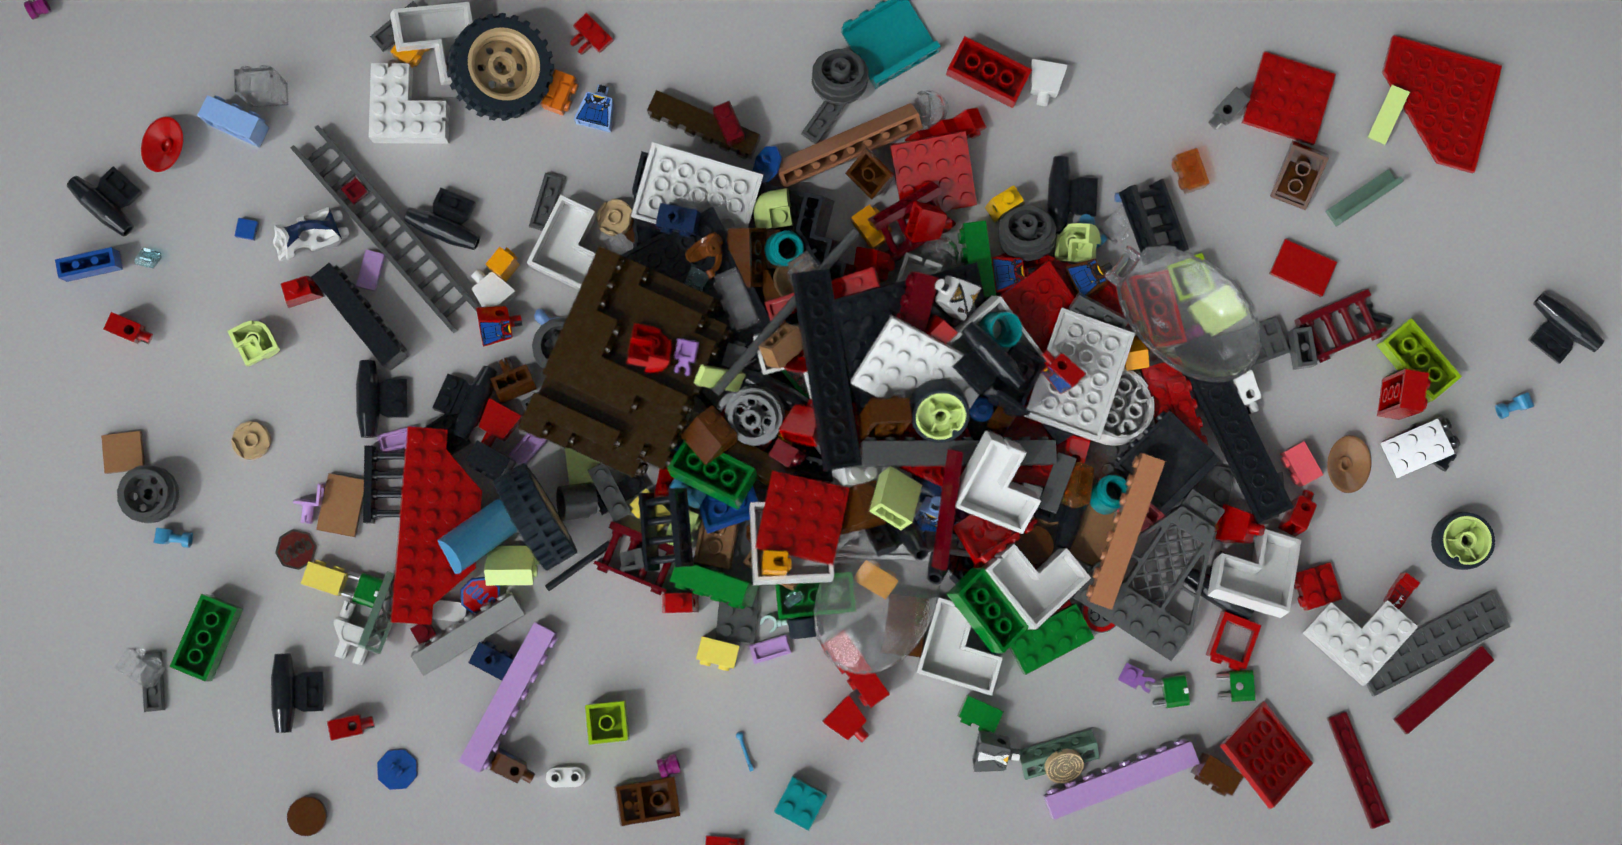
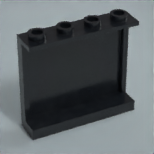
(1184, 455)

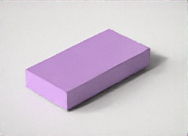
(370, 270)
(392, 440)
(526, 449)
(770, 649)

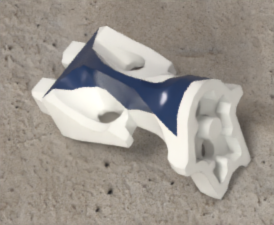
(317, 224)

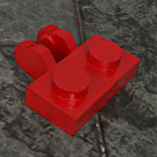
(592, 33)

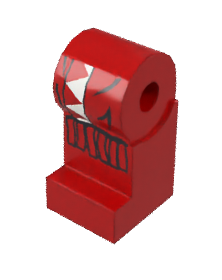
(1401, 590)

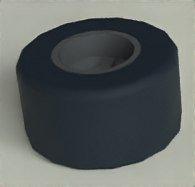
(801, 627)

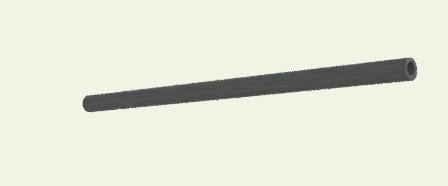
(780, 317)

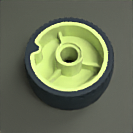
(936, 397)
(1448, 540)

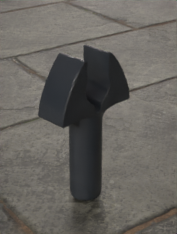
(1377, 317)

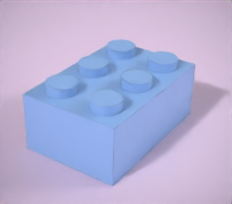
(233, 120)

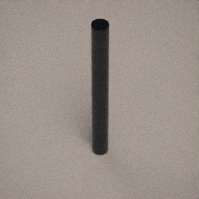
(577, 566)

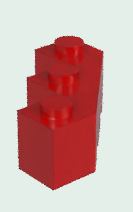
(968, 120)

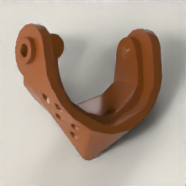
(707, 246)

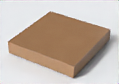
(122, 451)

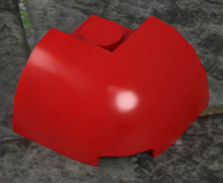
(649, 348)

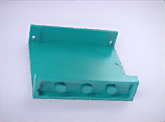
(889, 40)

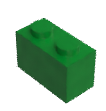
(980, 714)

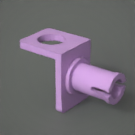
(308, 505)

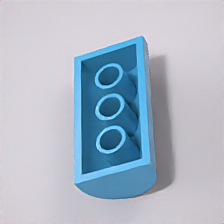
(477, 536)

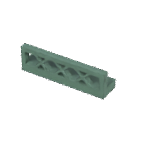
(1363, 197)
(374, 615)
(1038, 754)

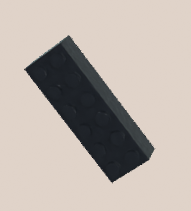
(357, 313)

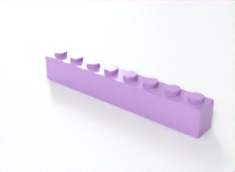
(508, 696)
(1120, 779)

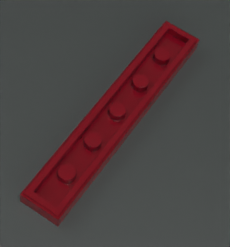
(947, 509)
(1443, 689)
(1358, 770)

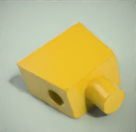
(1004, 203)

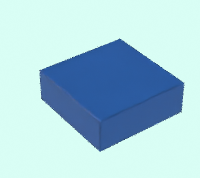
(246, 229)

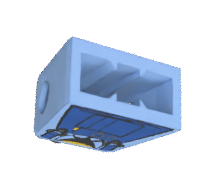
(596, 110)
(928, 514)

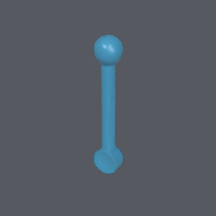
(739, 735)

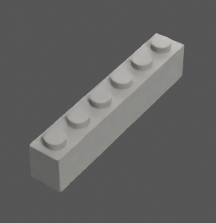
(467, 633)

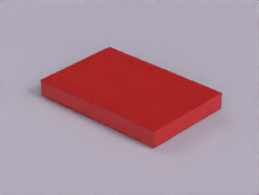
(1303, 268)

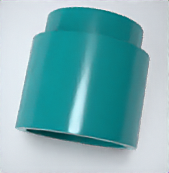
(772, 243)
(1010, 327)
(1099, 498)

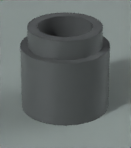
(576, 501)

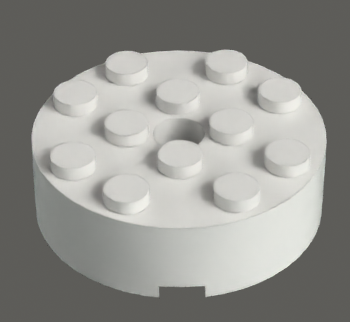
(1130, 410)

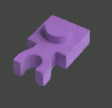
(686, 352)
(1134, 676)

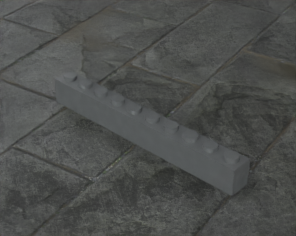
(929, 453)

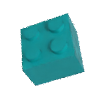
(800, 803)

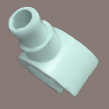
(777, 622)

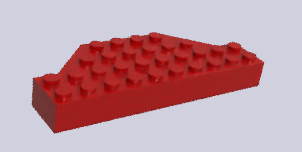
(433, 502)

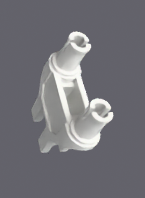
(350, 634)

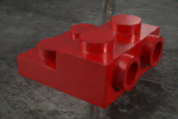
(1317, 586)

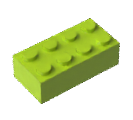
(1412, 349)

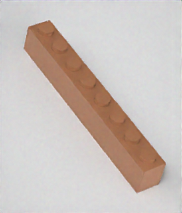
(848, 144)
(1125, 530)

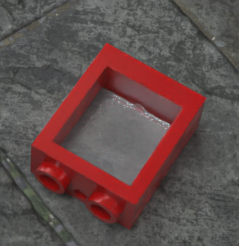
(1231, 642)

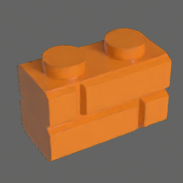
(560, 92)

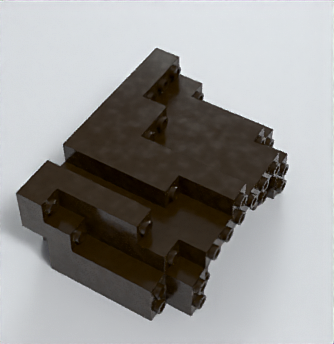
(600, 400)

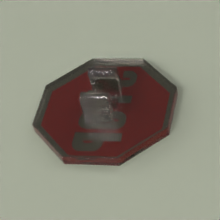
(295, 549)

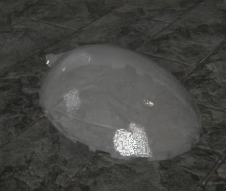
(1187, 313)
(873, 607)

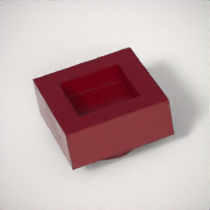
(355, 191)
(423, 632)

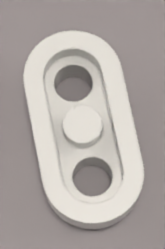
(565, 776)

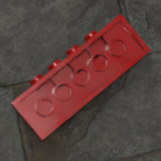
(1172, 393)

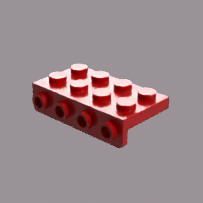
(984, 537)

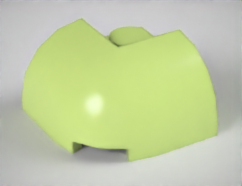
(773, 210)
(1077, 243)
(254, 341)

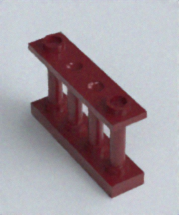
(897, 212)
(1342, 307)
(635, 538)

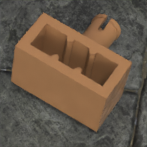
(781, 346)

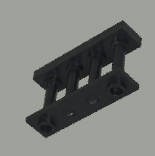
(1139, 216)
(372, 475)
(680, 529)

